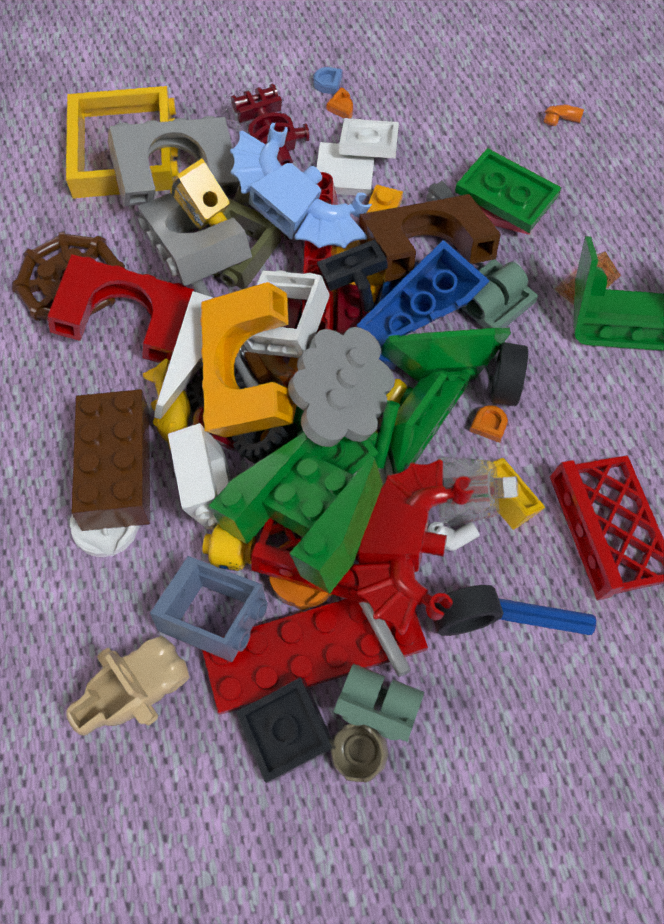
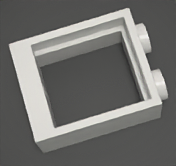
(292, 341)
(199, 471)

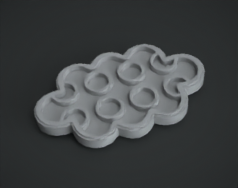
(341, 386)

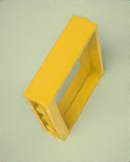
(114, 102)

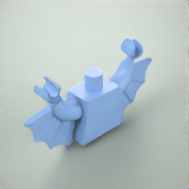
(292, 196)

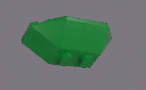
(444, 351)
(422, 415)

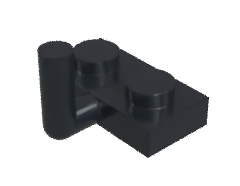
(354, 266)

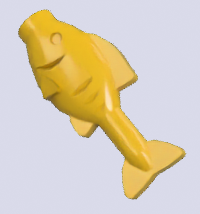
(179, 412)

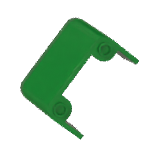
(611, 315)

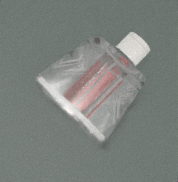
(486, 489)

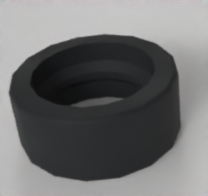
(509, 374)
(471, 610)

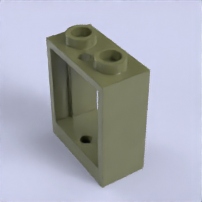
(259, 228)

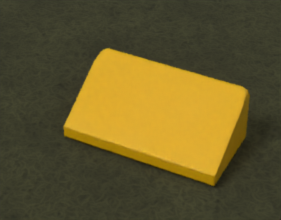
(521, 508)

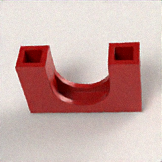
(91, 282)

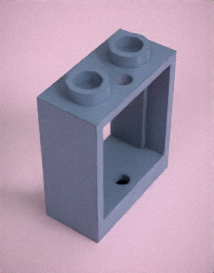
(183, 590)

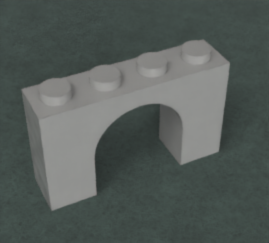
(134, 143)
(191, 254)

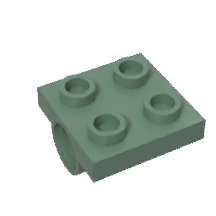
(503, 297)
(380, 707)

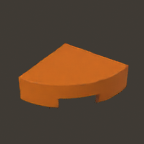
(341, 104)

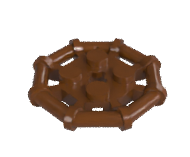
(52, 270)

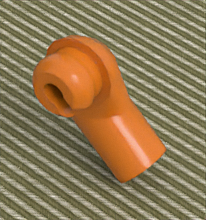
(562, 111)

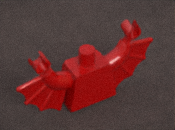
(399, 537)

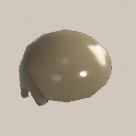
(359, 753)

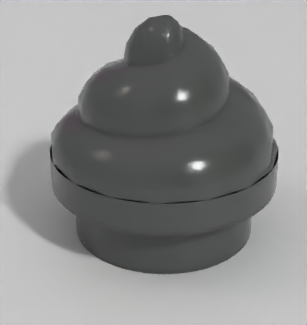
(438, 191)

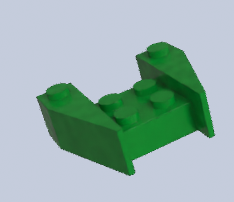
(309, 499)

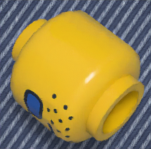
(226, 550)

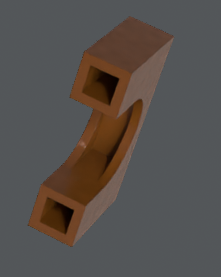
(450, 218)

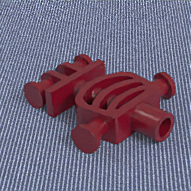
(264, 115)

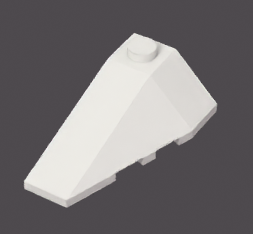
(186, 356)

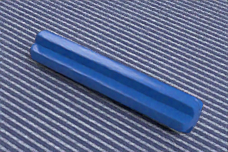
(548, 617)

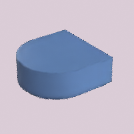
(327, 80)

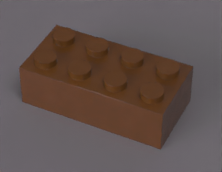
(111, 460)

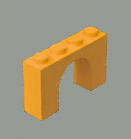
(225, 327)

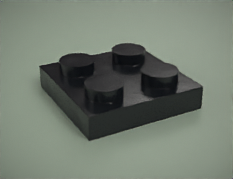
(285, 730)

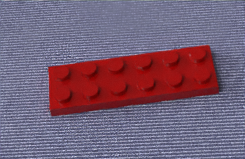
(307, 645)

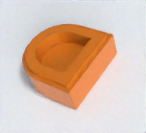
(490, 423)

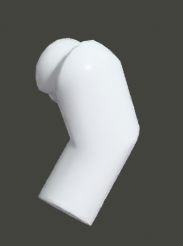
(455, 538)

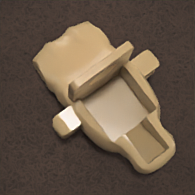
(128, 686)

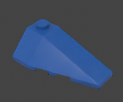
(430, 291)

